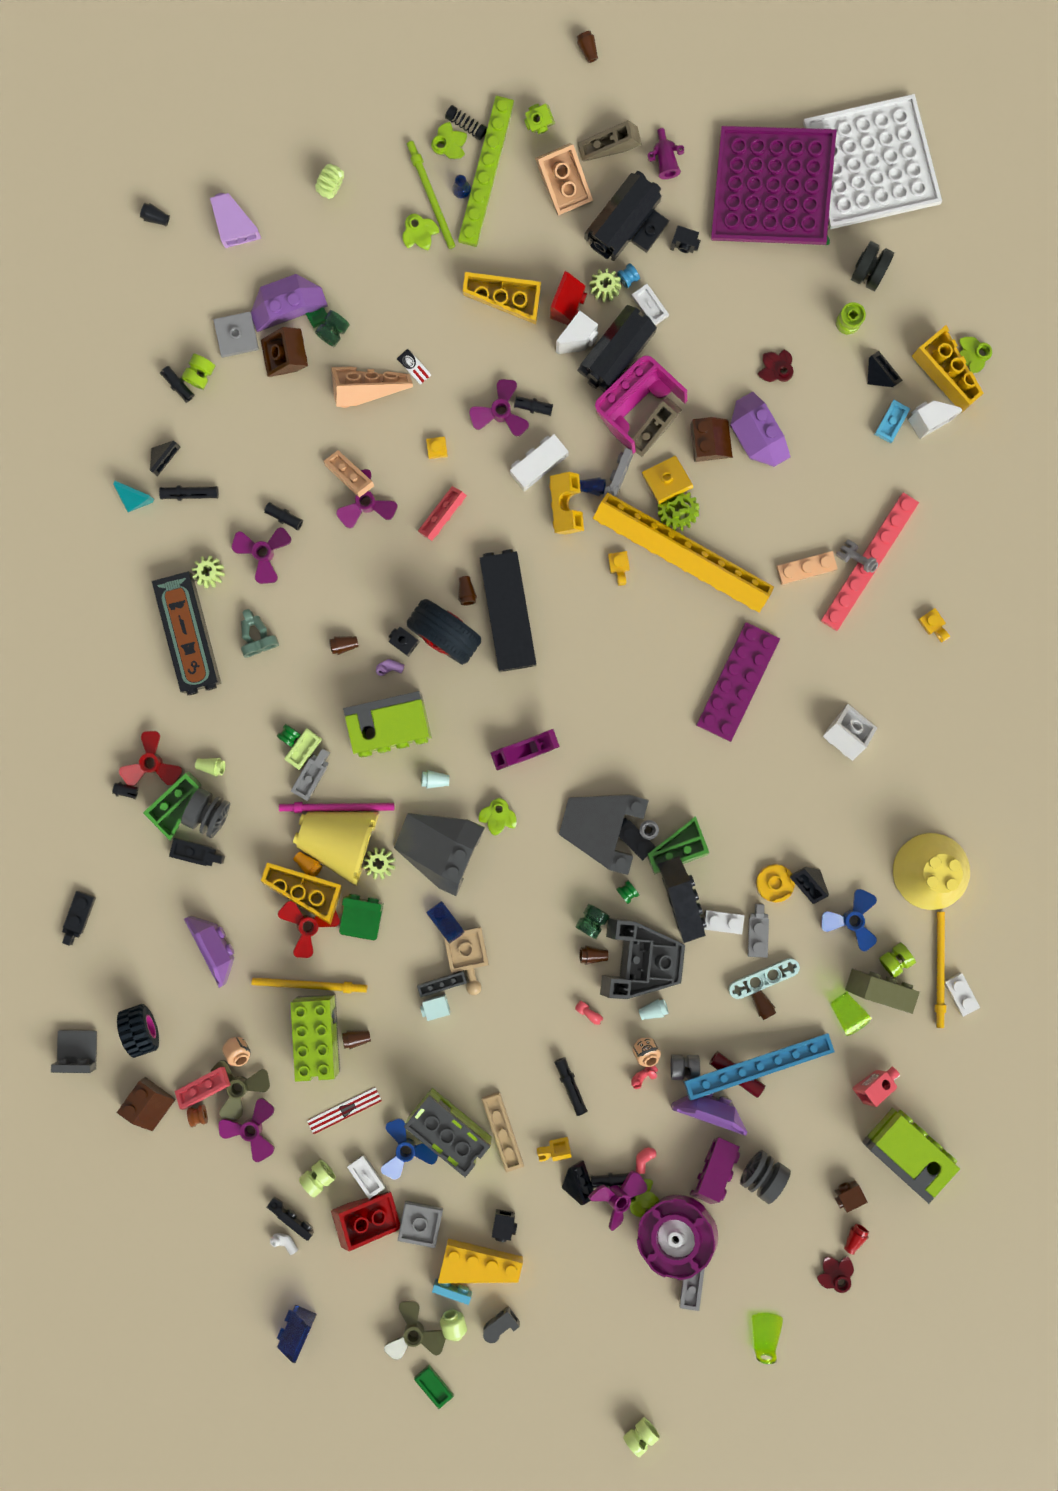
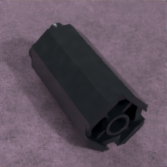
(623, 215)
(617, 348)

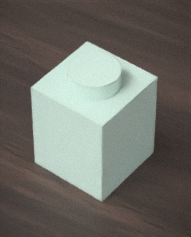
(435, 1007)

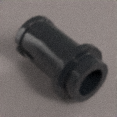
(125, 790)

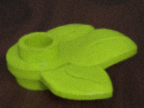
(452, 142)
(421, 234)
(971, 353)
(498, 819)
(643, 1201)

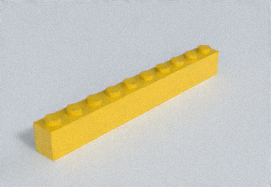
(683, 552)

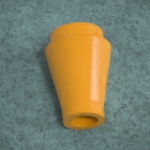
(307, 864)

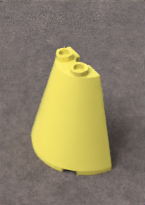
(337, 839)

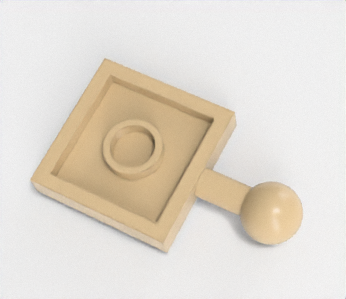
(466, 954)

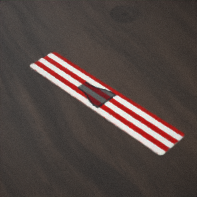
(344, 1110)

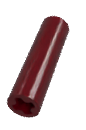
(754, 1086)

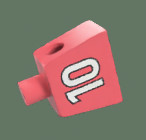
(876, 1086)

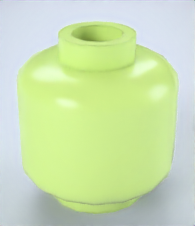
(453, 1325)

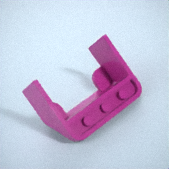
(619, 399)

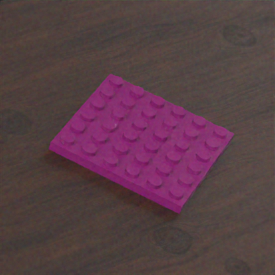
(773, 185)

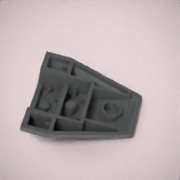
(439, 847)

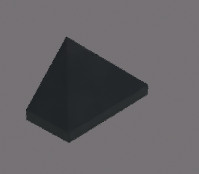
(881, 372)
(162, 455)
(811, 883)
(578, 1183)

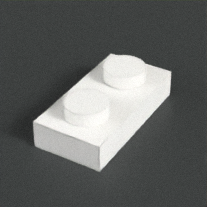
(650, 304)
(724, 922)
(961, 994)
(366, 1176)

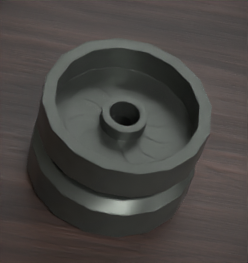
(872, 266)

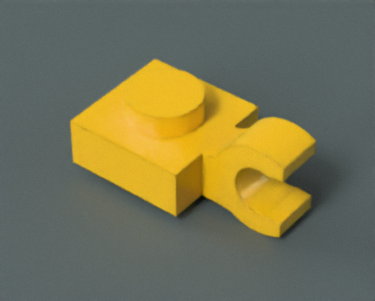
(619, 564)
(932, 623)
(558, 1150)

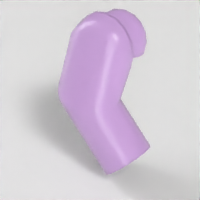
(387, 666)

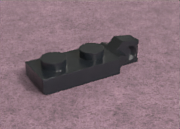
(631, 836)
(194, 853)
(77, 916)
(288, 1217)

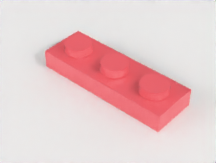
(442, 513)
(202, 1088)

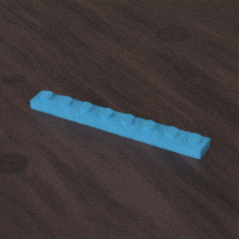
(758, 1066)

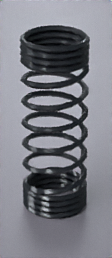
(450, 114)

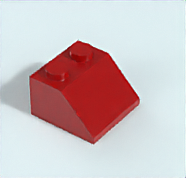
(567, 299)

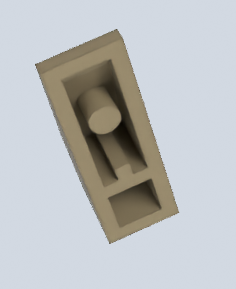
(611, 141)
(655, 425)

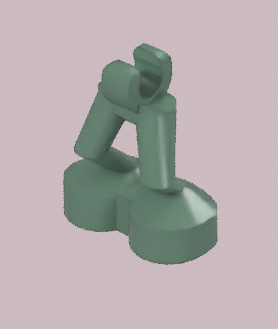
(255, 647)

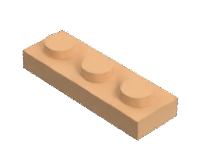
(348, 473)
(807, 568)

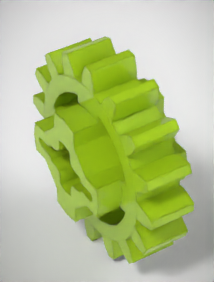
(682, 517)

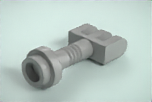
(870, 564)

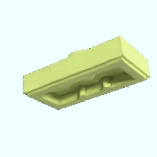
(303, 749)

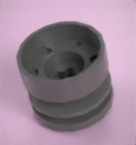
(202, 811)
(766, 1178)

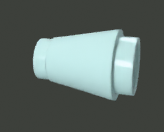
(434, 779)
(655, 1009)

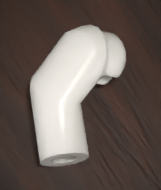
(284, 1240)

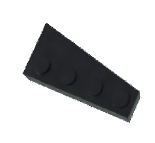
(683, 899)

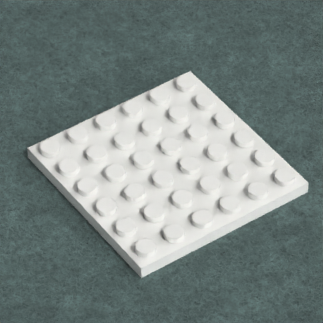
(878, 161)

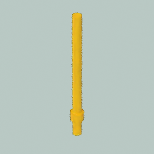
(346, 987)
(940, 1007)

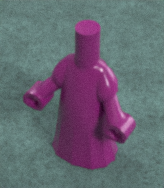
(666, 158)

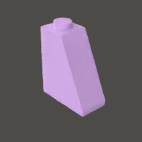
(232, 222)

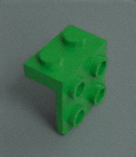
(361, 917)

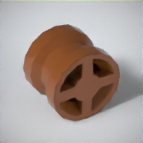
(197, 1116)

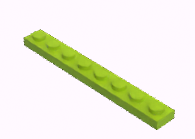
(486, 171)

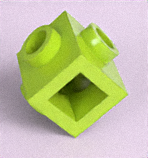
(546, 118)

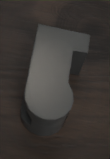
(499, 1324)

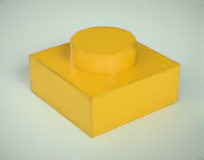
(437, 447)

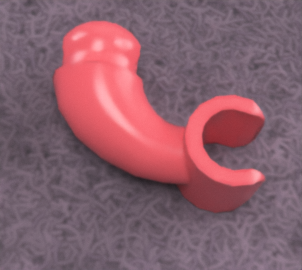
(594, 1017)
(639, 1077)

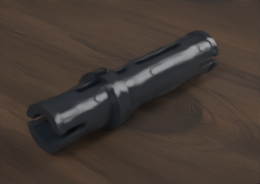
(188, 492)
(567, 1079)

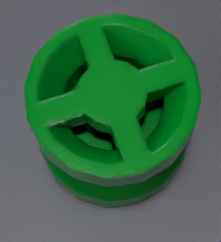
(288, 735)
(627, 892)

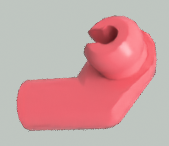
(643, 1157)

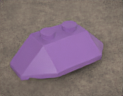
(286, 301)
(759, 431)
(213, 947)
(711, 1110)

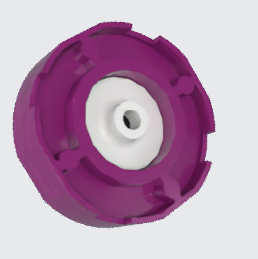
(695, 1240)

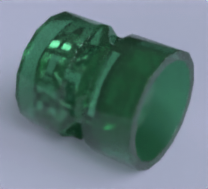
(333, 322)
(592, 921)

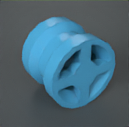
(628, 275)

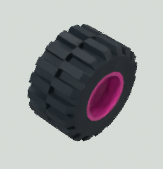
(137, 1030)

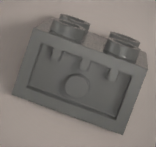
(76, 1051)

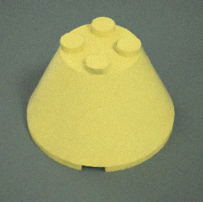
(931, 871)

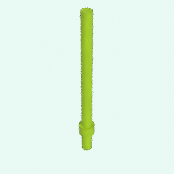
(417, 162)

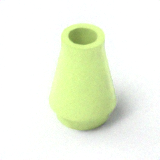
(212, 766)

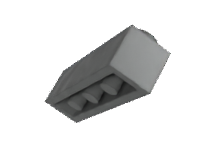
(442, 983)

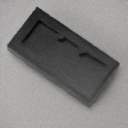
(650, 231)

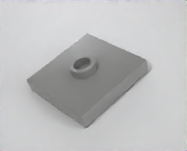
(236, 334)
(420, 1224)

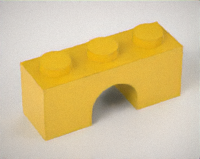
(562, 488)

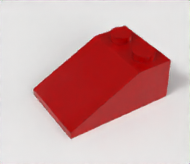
(365, 1220)

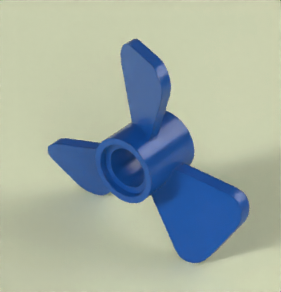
(861, 903)
(394, 1166)

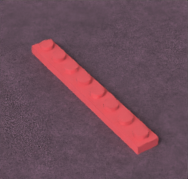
(877, 549)

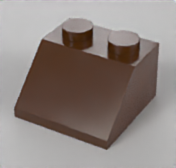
(284, 351)
(711, 439)
(146, 1105)

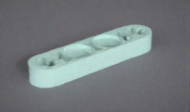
(764, 980)

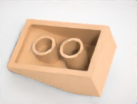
(564, 178)

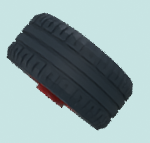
(444, 631)

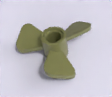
(233, 1106)
(432, 1339)

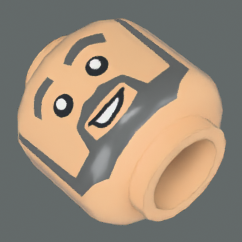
(236, 1051)
(646, 1052)

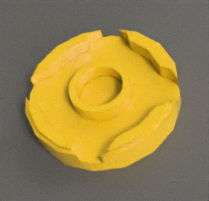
(775, 883)

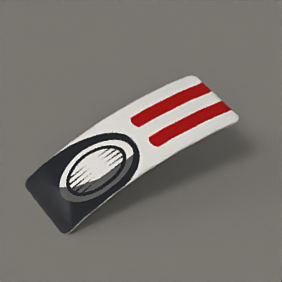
(414, 366)

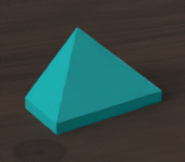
(131, 497)

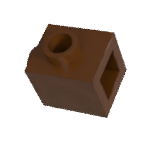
(850, 1196)

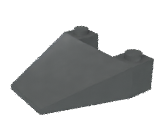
(595, 825)
(647, 961)

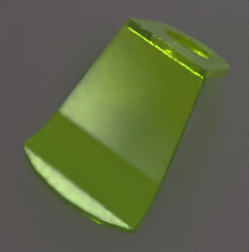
(850, 1014)
(766, 1335)

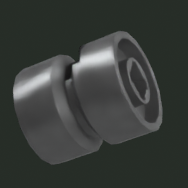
(678, 1066)

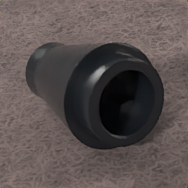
(154, 215)

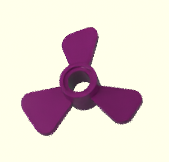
(483, 415)
(351, 513)
(244, 545)
(260, 1146)
(619, 1197)

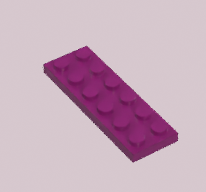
(738, 682)

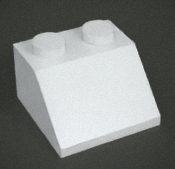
(577, 335)
(932, 416)
(850, 732)

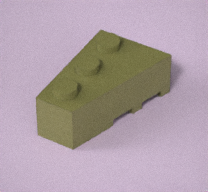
(882, 991)

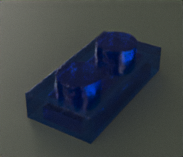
(445, 922)

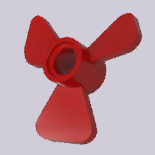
(133, 773)
(291, 913)

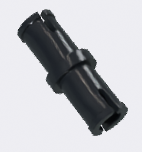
(177, 384)
(533, 405)
(283, 516)
(608, 1180)

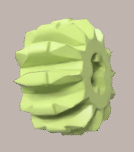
(329, 181)
(612, 287)
(202, 569)
(382, 857)

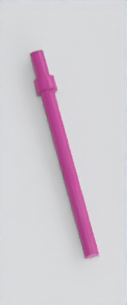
(299, 807)

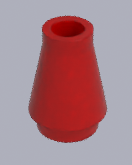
(856, 1238)

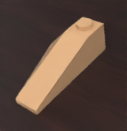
(359, 387)

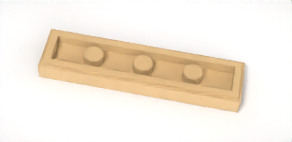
(502, 1132)

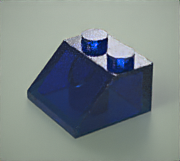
(295, 1332)

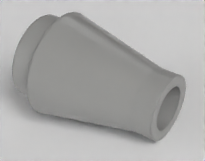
(654, 829)

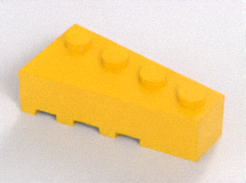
(506, 294)
(948, 369)
(308, 892)
(478, 1264)

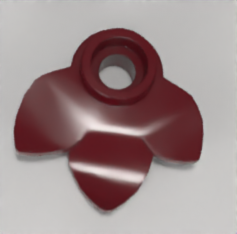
(774, 364)
(834, 1272)

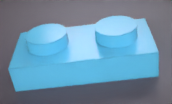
(892, 421)
(458, 1293)

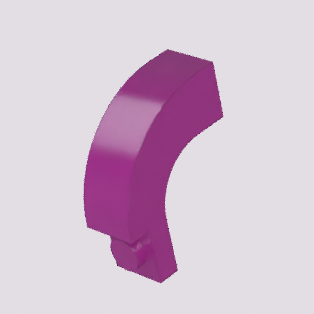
(525, 750)

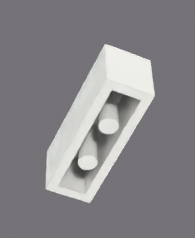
(538, 462)

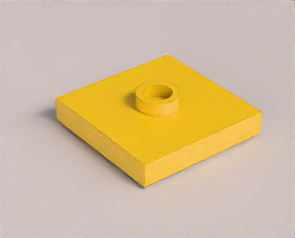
(667, 479)

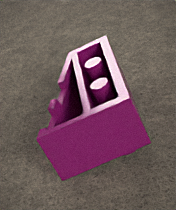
(716, 1171)

